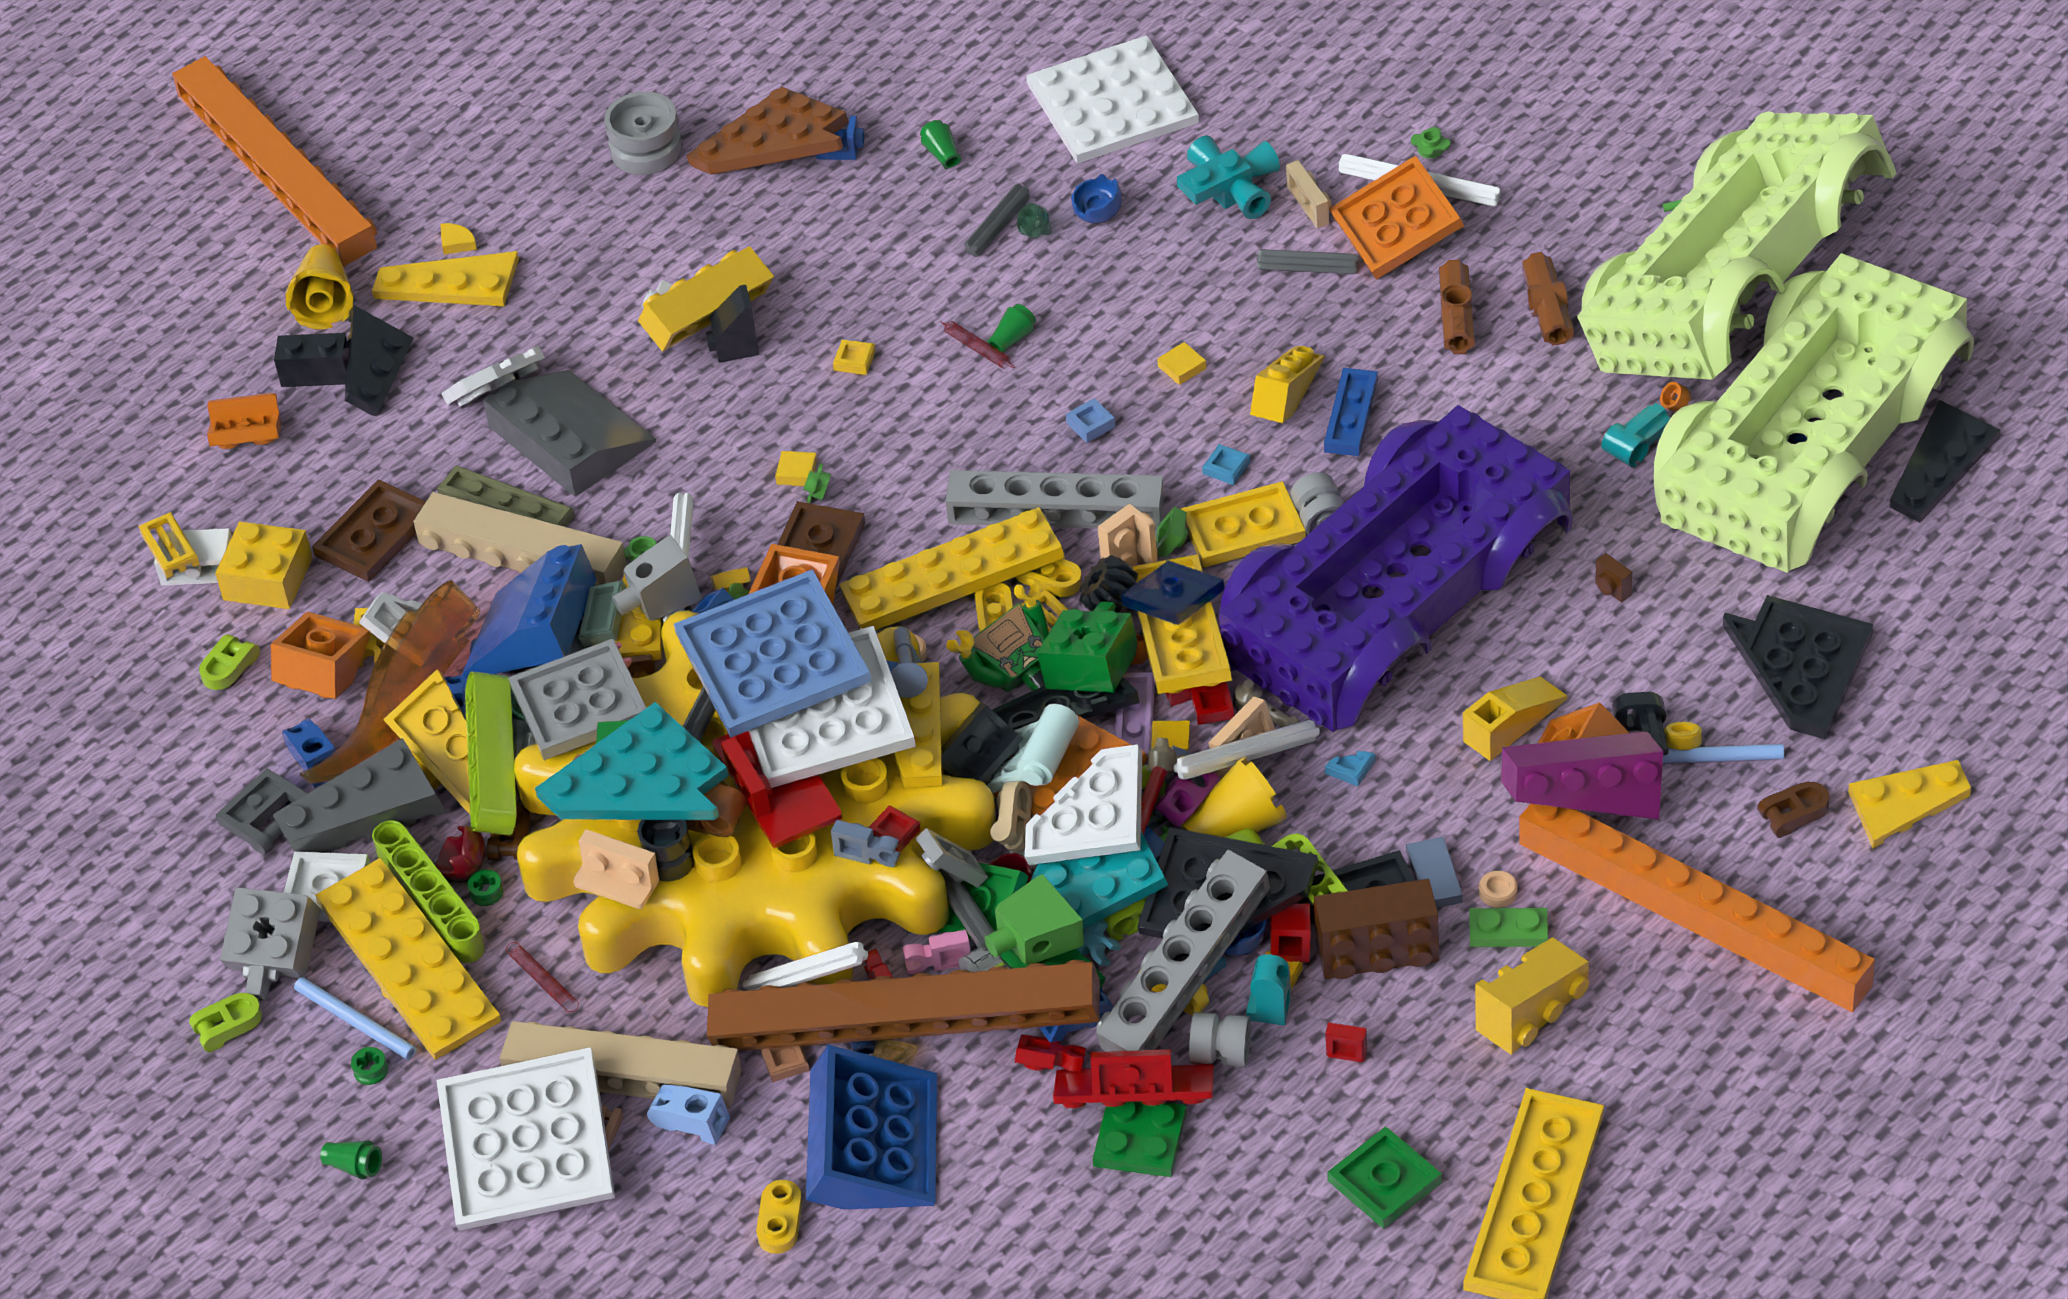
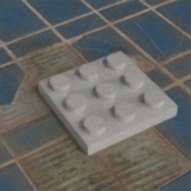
(573, 695)

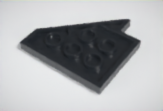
(1801, 659)
(1185, 865)

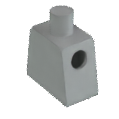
(659, 582)

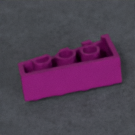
(1589, 774)

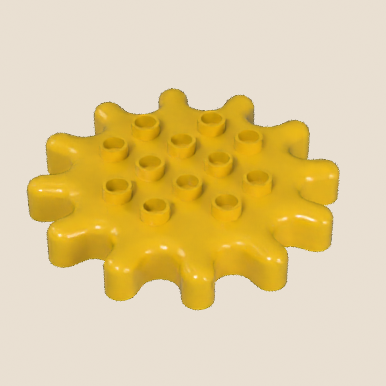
(742, 891)

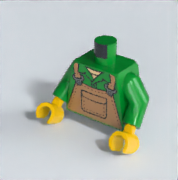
(1007, 648)

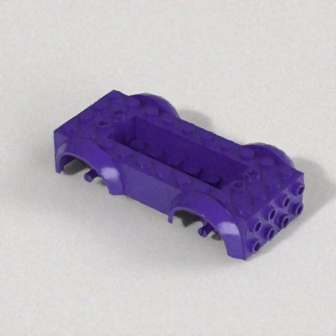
(1299, 611)

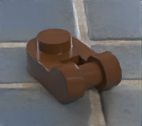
(1807, 803)
(498, 847)

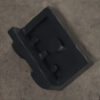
(980, 746)

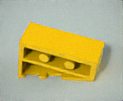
(1529, 995)

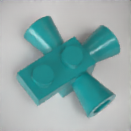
(1228, 176)

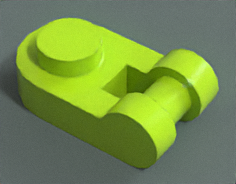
(220, 668)
(239, 1014)

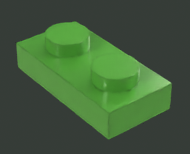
(1508, 927)

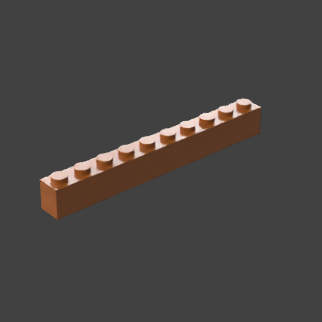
(905, 1006)

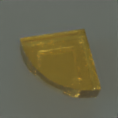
(895, 1051)

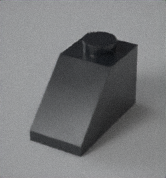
(733, 328)

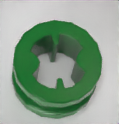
(494, 892)
(377, 1071)

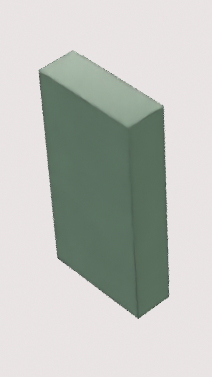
(601, 616)

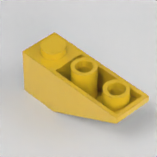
(1284, 383)
(1508, 714)

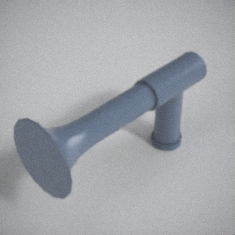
(908, 676)

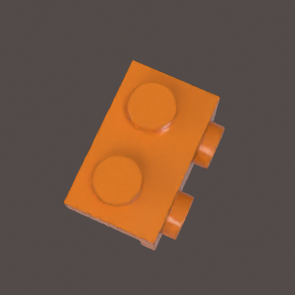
(243, 420)

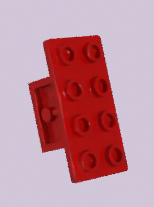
(781, 811)
(1133, 1076)

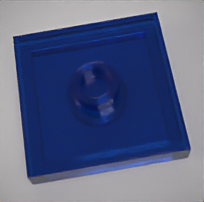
(1173, 592)

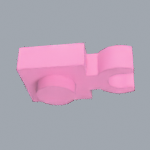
(941, 952)

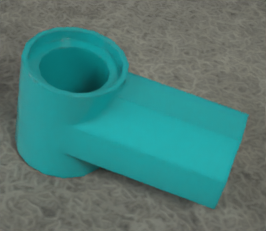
(1633, 439)

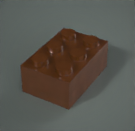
(1376, 929)

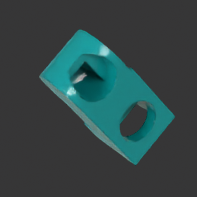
(1270, 990)

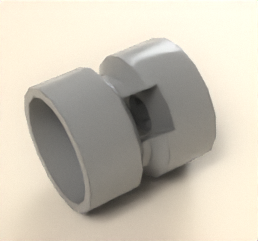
(1315, 499)
(1219, 1039)

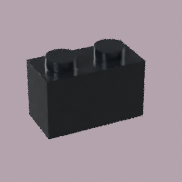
(311, 359)

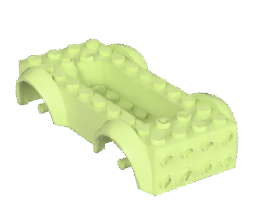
(1749, 219)
(1850, 329)

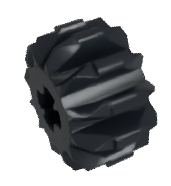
(1107, 583)

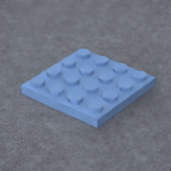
(772, 653)

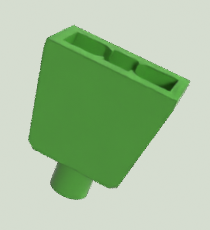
(1035, 924)

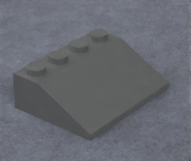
(565, 428)

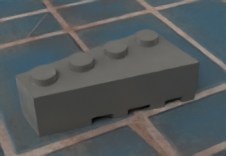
(355, 802)

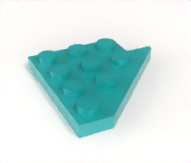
(638, 773)
(1104, 882)

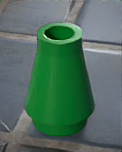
(940, 143)
(1013, 326)
(353, 1157)

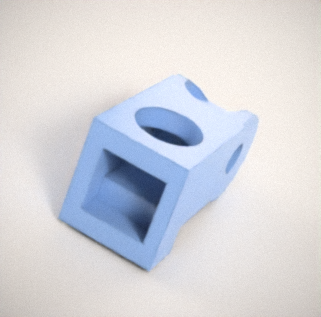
(690, 1112)

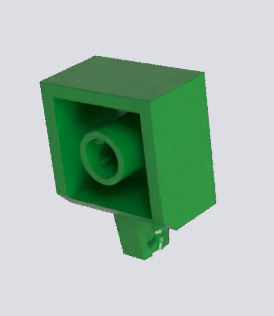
(1088, 649)

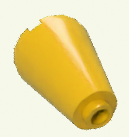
(319, 289)
(1236, 803)

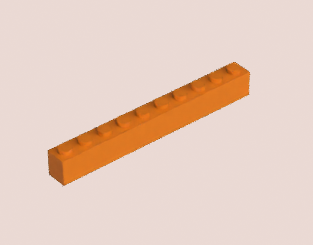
(275, 160)
(1699, 903)

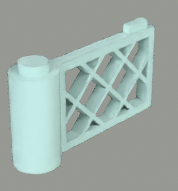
(1040, 749)

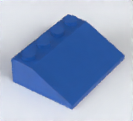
(534, 614)
(870, 1132)

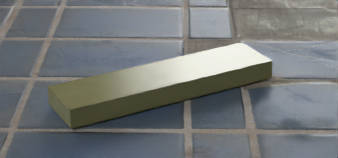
(492, 493)

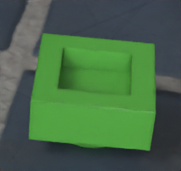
(1171, 532)

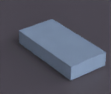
(1432, 861)

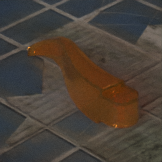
(412, 652)

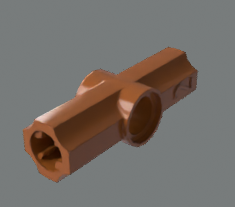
(1547, 299)
(1456, 306)

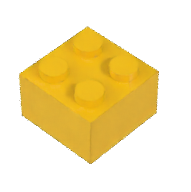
(264, 565)

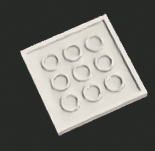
(1112, 99)
(839, 729)
(525, 1139)

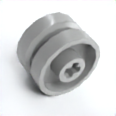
(643, 133)

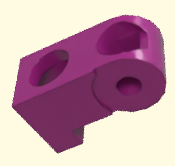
(1184, 797)

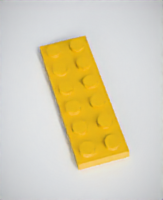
(952, 570)
(1187, 652)
(408, 959)
(1534, 1197)

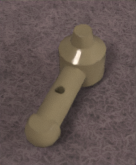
(1248, 690)
(1162, 756)

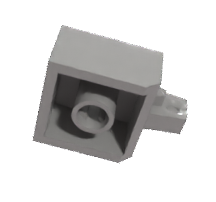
(281, 954)

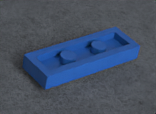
(1350, 411)

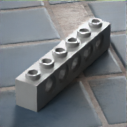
(1064, 498)
(1205, 948)

